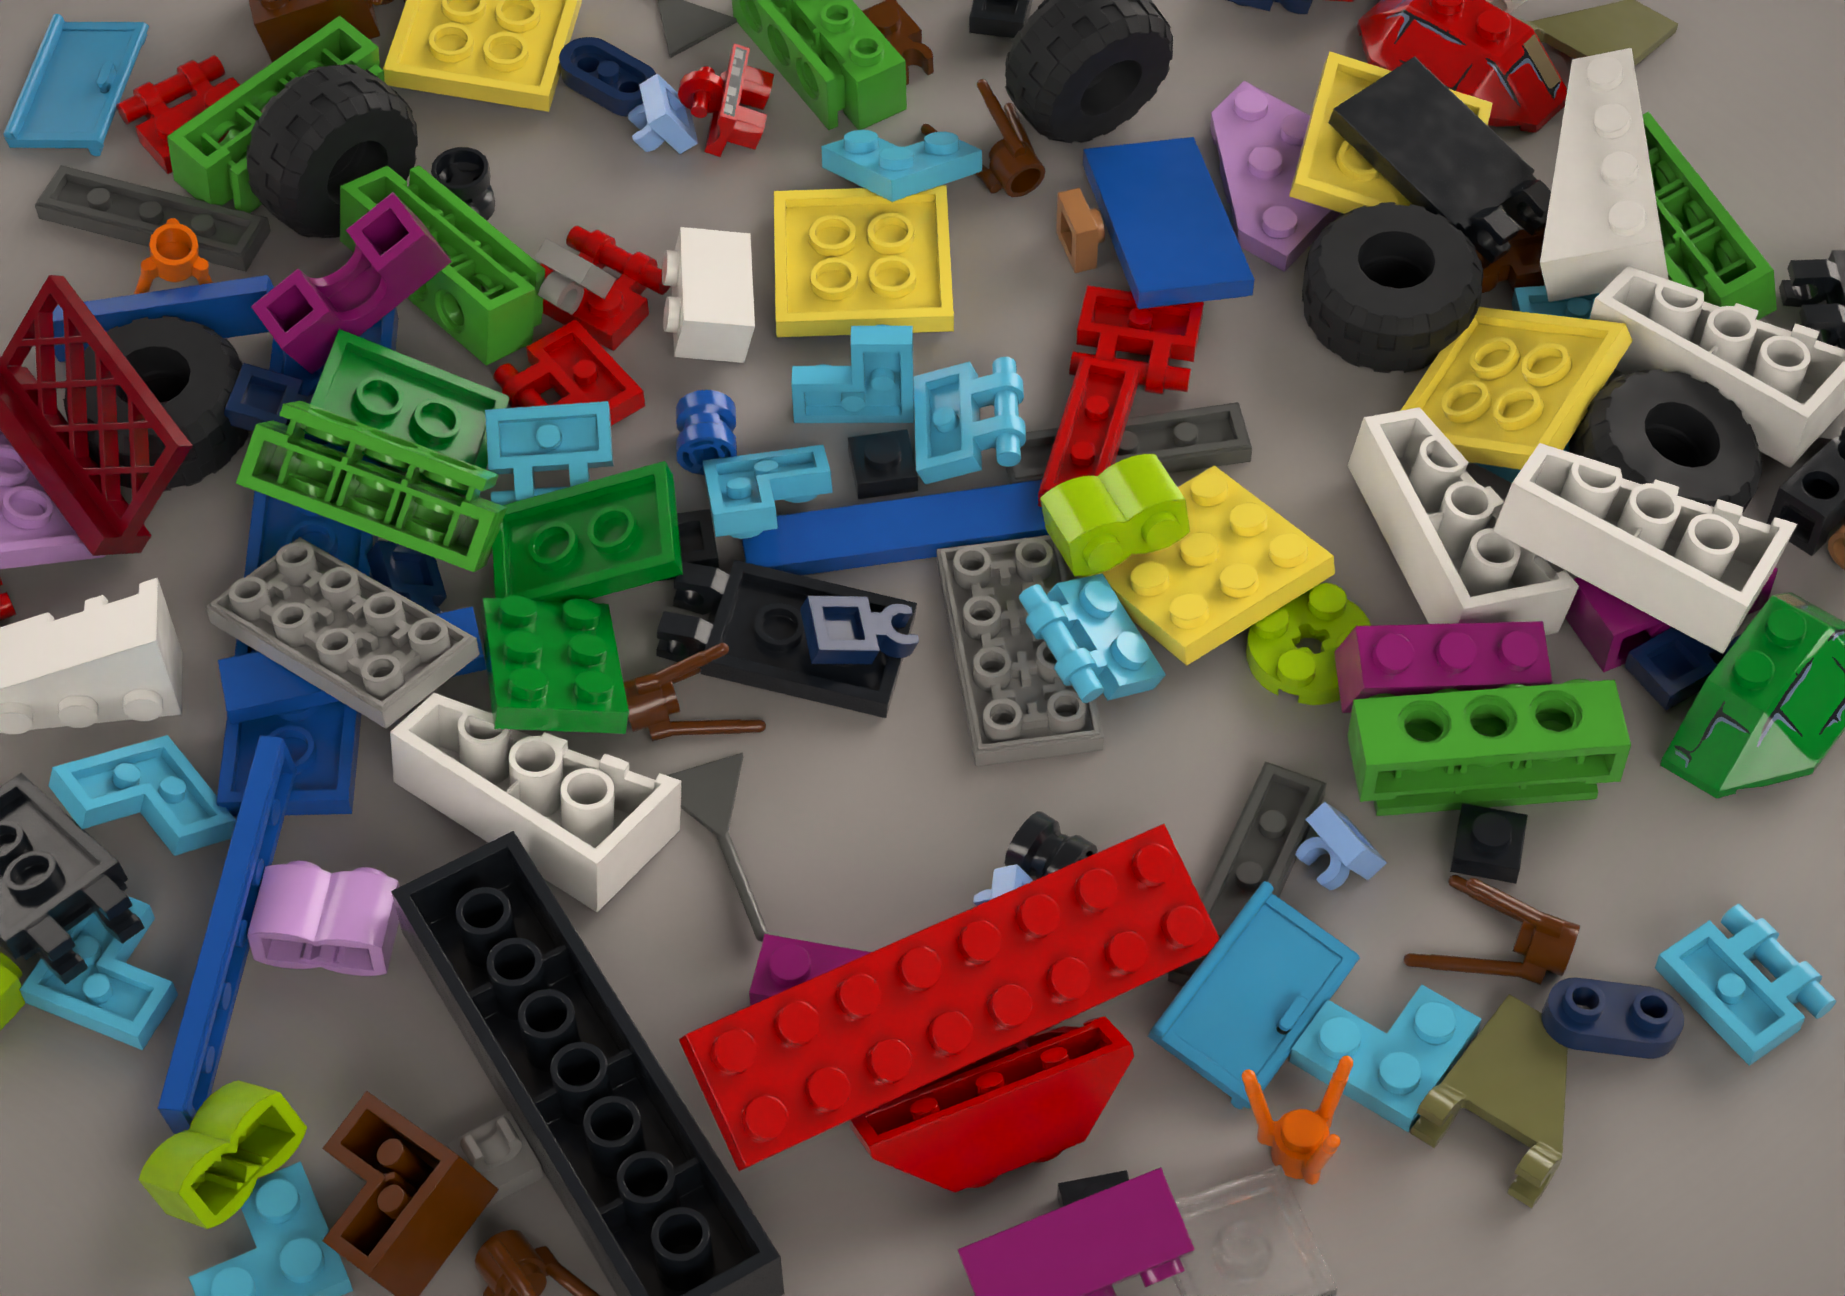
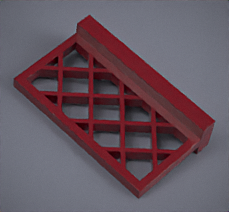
(60, 452)

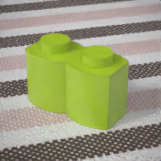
(1115, 514)
(230, 1143)

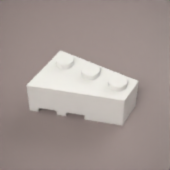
(92, 665)

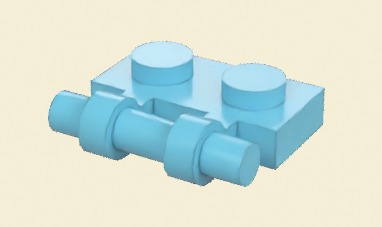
(949, 422)
(547, 440)
(1091, 638)
(1733, 993)

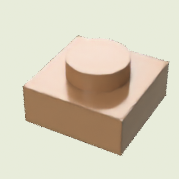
(1079, 229)

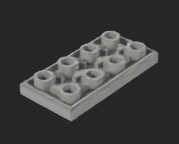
(343, 631)
(1005, 674)

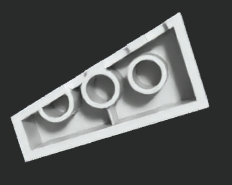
(1602, 184)
(1776, 376)
(1444, 527)
(1643, 542)
(575, 815)

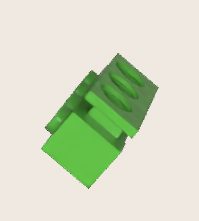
(829, 57)
(219, 170)
(1700, 236)
(483, 322)
(368, 495)
(1508, 766)

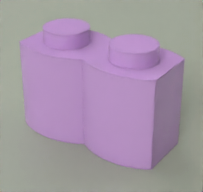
(324, 919)

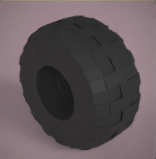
(1087, 65)
(323, 135)
(1381, 248)
(189, 370)
(1673, 433)

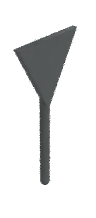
(689, 24)
(709, 798)

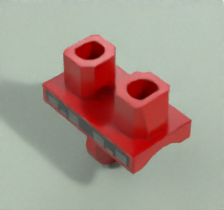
(708, 93)

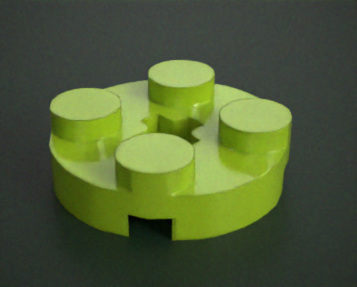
(1279, 664)

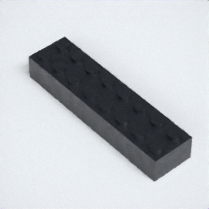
(582, 1081)

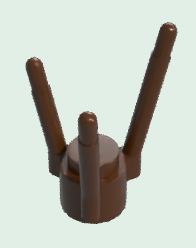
(1012, 158)
(654, 699)
(1541, 939)
(518, 1269)

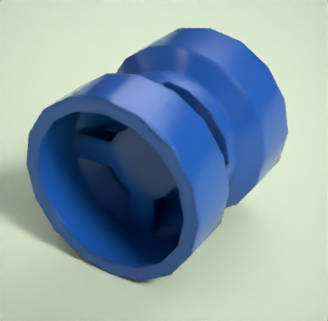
(705, 429)

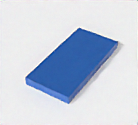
(1167, 223)

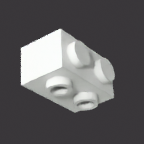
(710, 295)

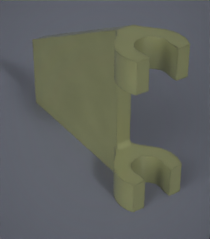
(1606, 30)
(1516, 1083)

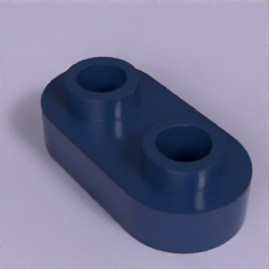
(604, 74)
(1615, 1019)

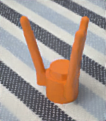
(173, 257)
(1300, 1137)

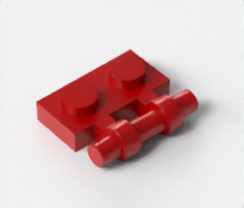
(152, 103)
(623, 308)
(1164, 333)
(575, 369)

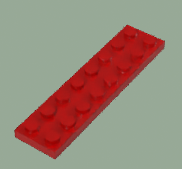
(948, 996)

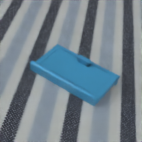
(75, 84)
(1259, 975)

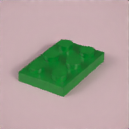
(407, 400)
(590, 538)
(553, 665)

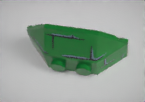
(1767, 704)

